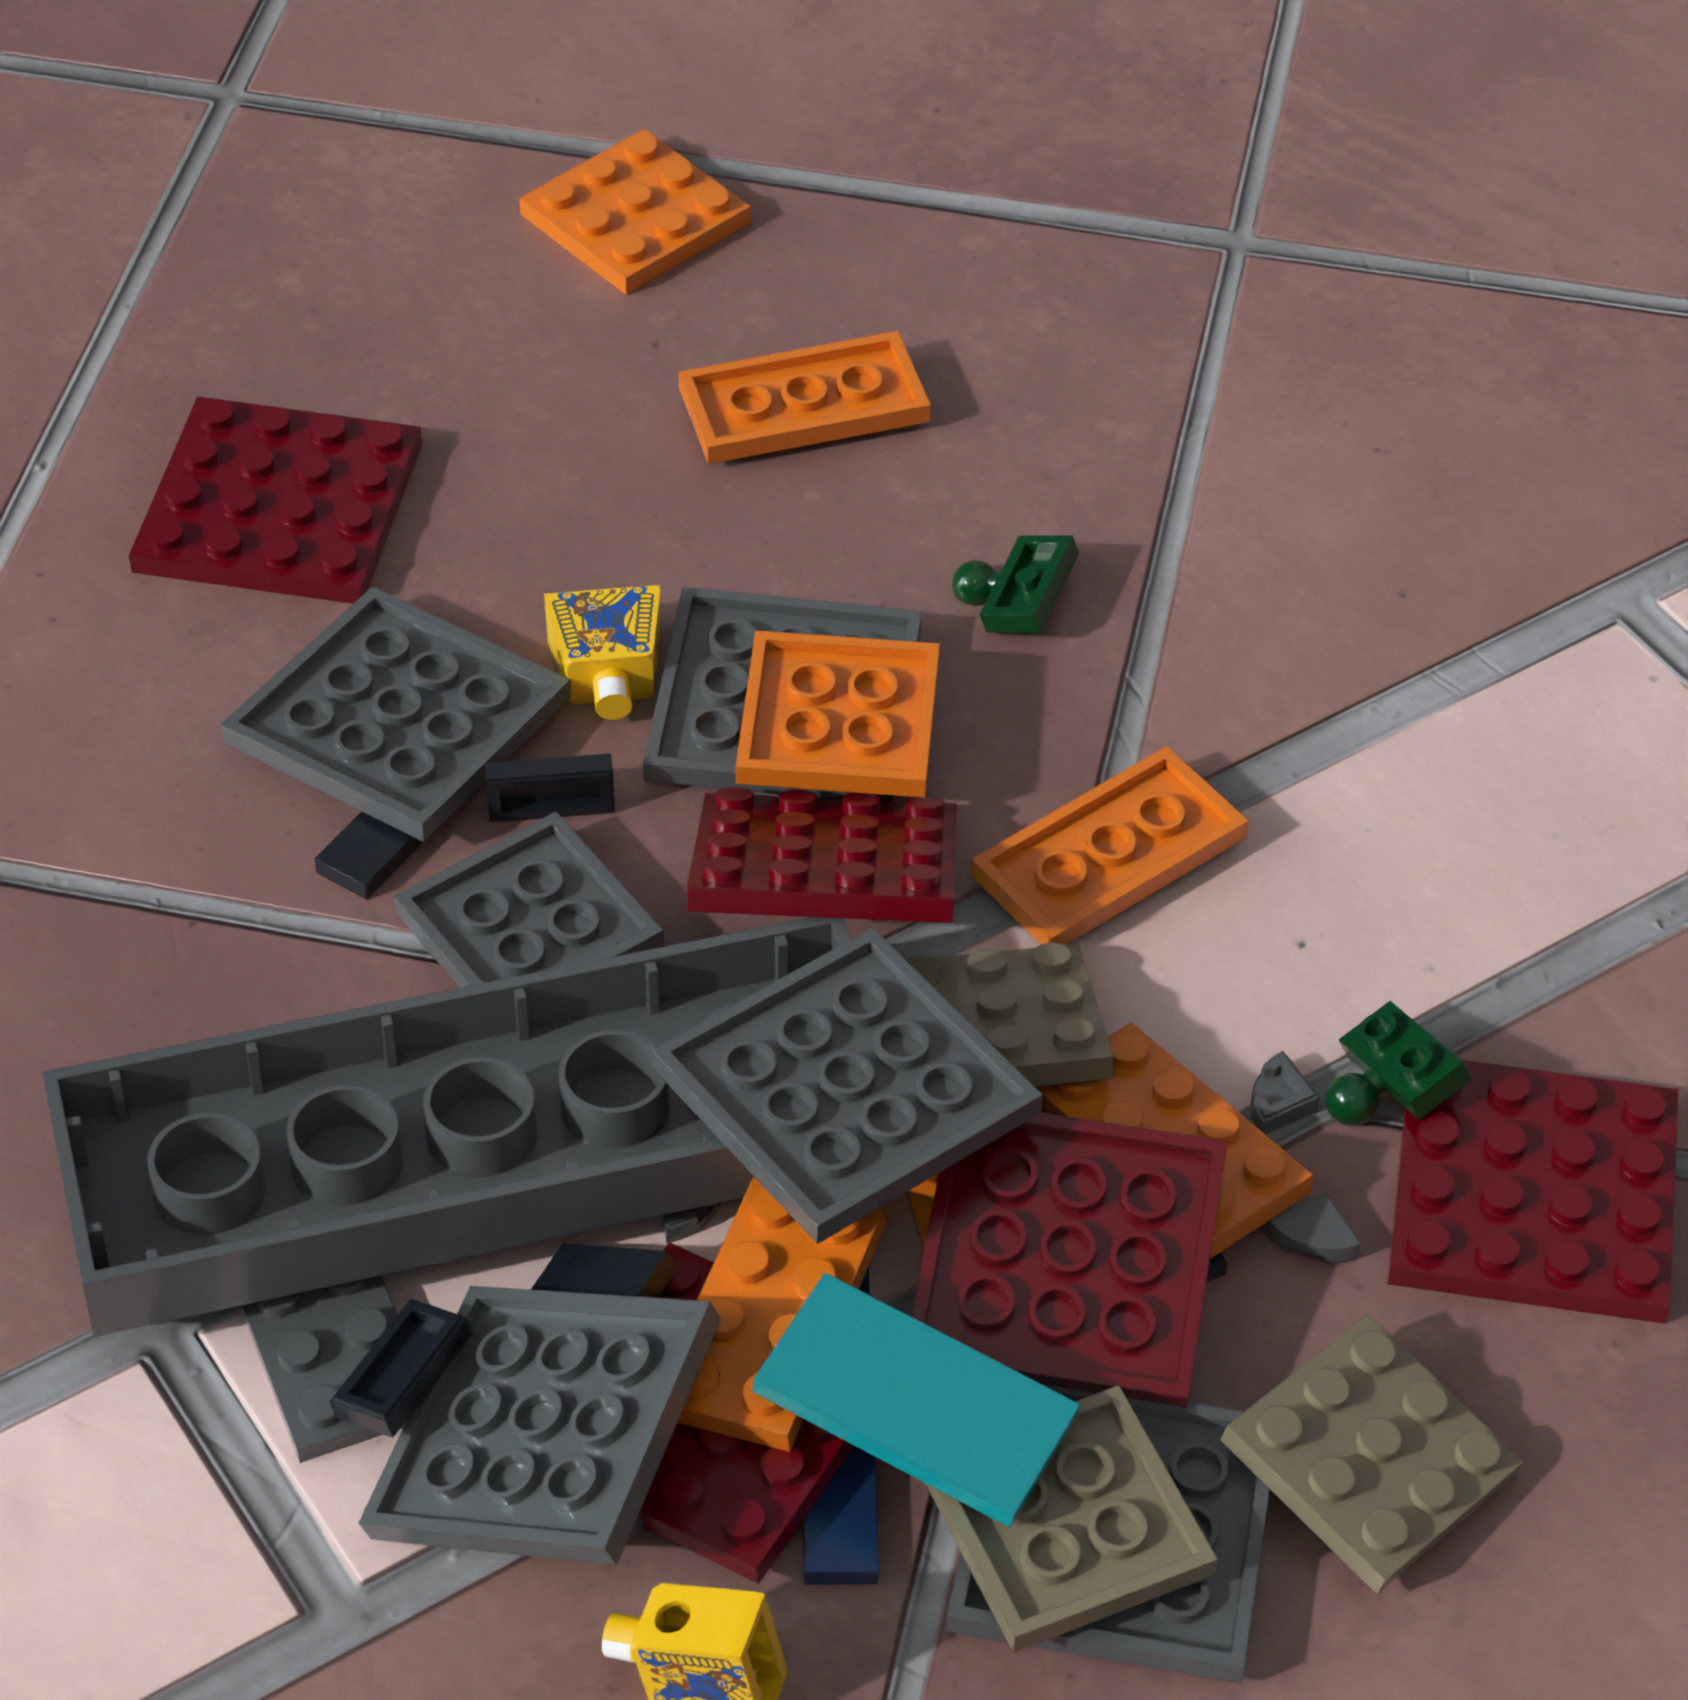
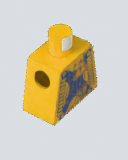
(606, 645)
(701, 1644)

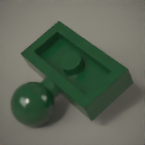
(1024, 590)
(1395, 1059)

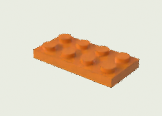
(803, 397)
(1109, 848)
(1163, 1095)
(757, 1291)

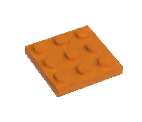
(635, 211)
(838, 714)

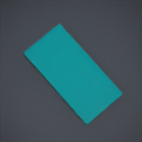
(916, 1399)

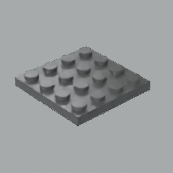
(708, 672)
(396, 712)
(846, 1084)
(544, 1425)
(1198, 1626)

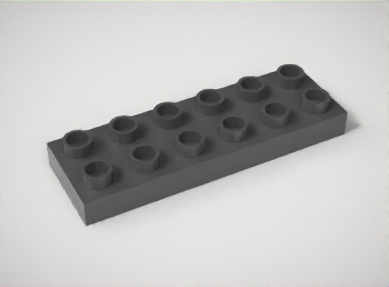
(399, 1130)

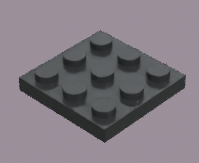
(526, 908)

